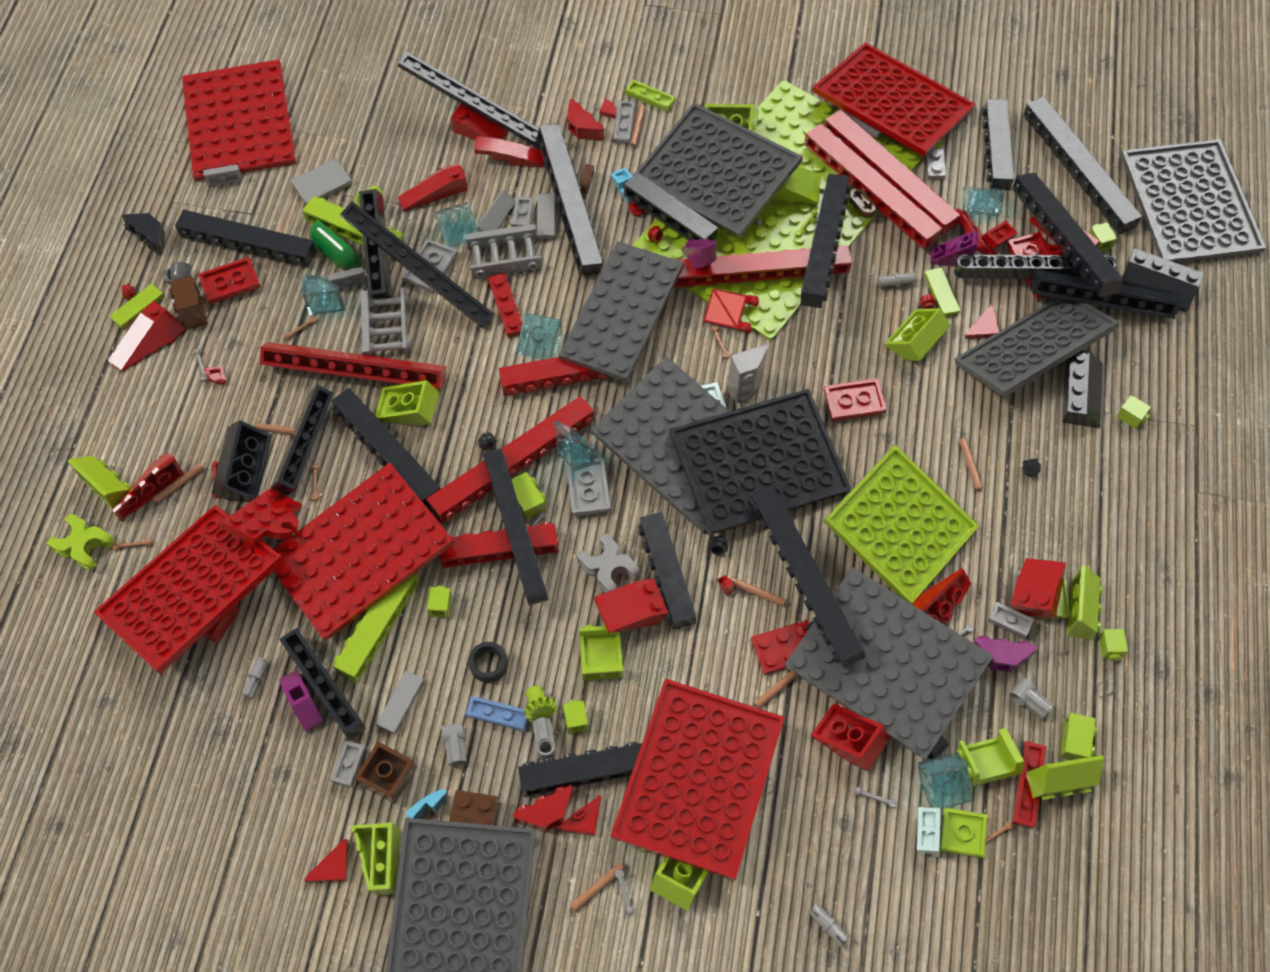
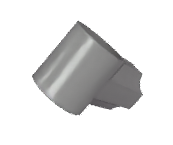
(1026, 695)
(544, 737)
(454, 739)

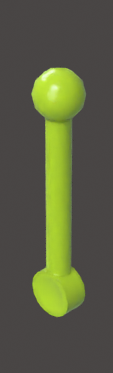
(798, 232)

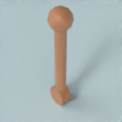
(313, 320)
(726, 354)
(314, 496)
(116, 546)
(1008, 826)

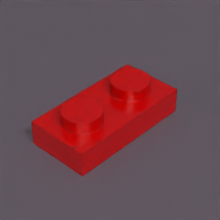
(1000, 234)

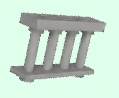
(499, 237)
(369, 317)

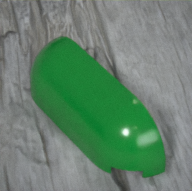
(333, 246)

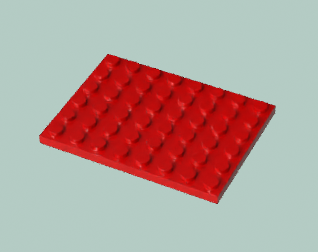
(894, 98)
(238, 118)
(359, 551)
(186, 590)
(698, 779)

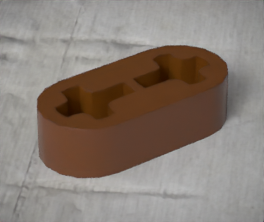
(586, 178)
(862, 203)

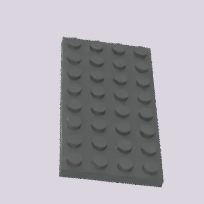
(621, 311)
(1035, 344)

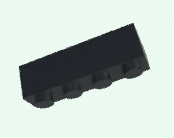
(1162, 275)
(1082, 390)
(241, 462)

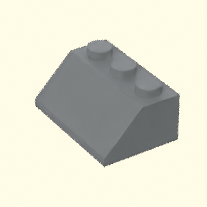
(747, 372)

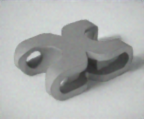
(607, 564)

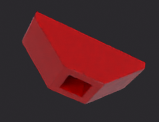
(583, 124)
(546, 811)

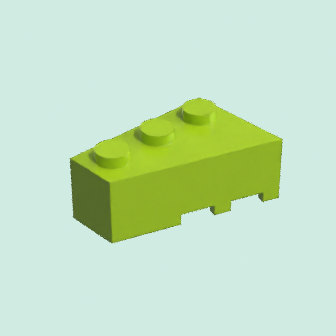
(379, 855)

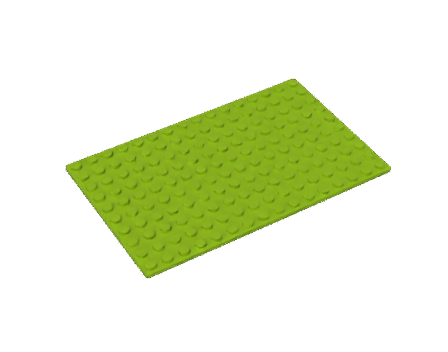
(784, 120)

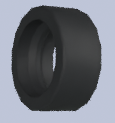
(488, 647)

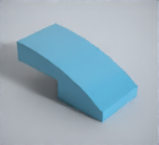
(620, 178)
(432, 801)

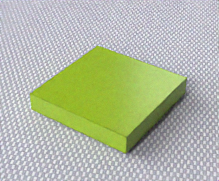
(964, 833)

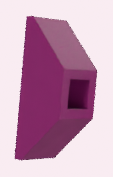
(700, 252)
(948, 252)
(1006, 654)
(301, 700)

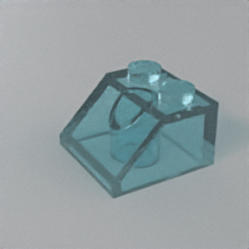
(983, 200)
(455, 223)
(321, 295)
(539, 336)
(573, 447)
(945, 781)

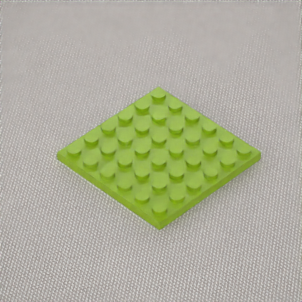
(901, 524)

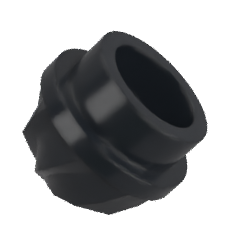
(487, 441)
(1031, 467)
(718, 545)

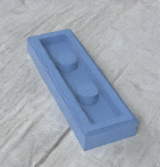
(497, 713)

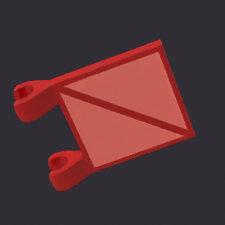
(727, 309)

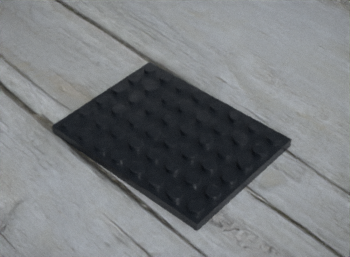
(751, 450)

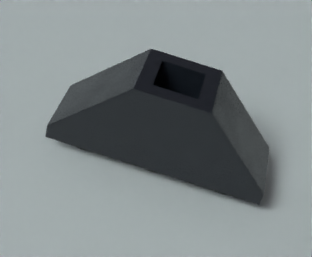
(146, 229)

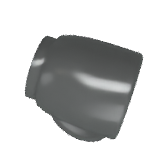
(177, 270)

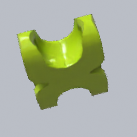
(80, 542)

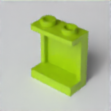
(600, 653)
(992, 758)

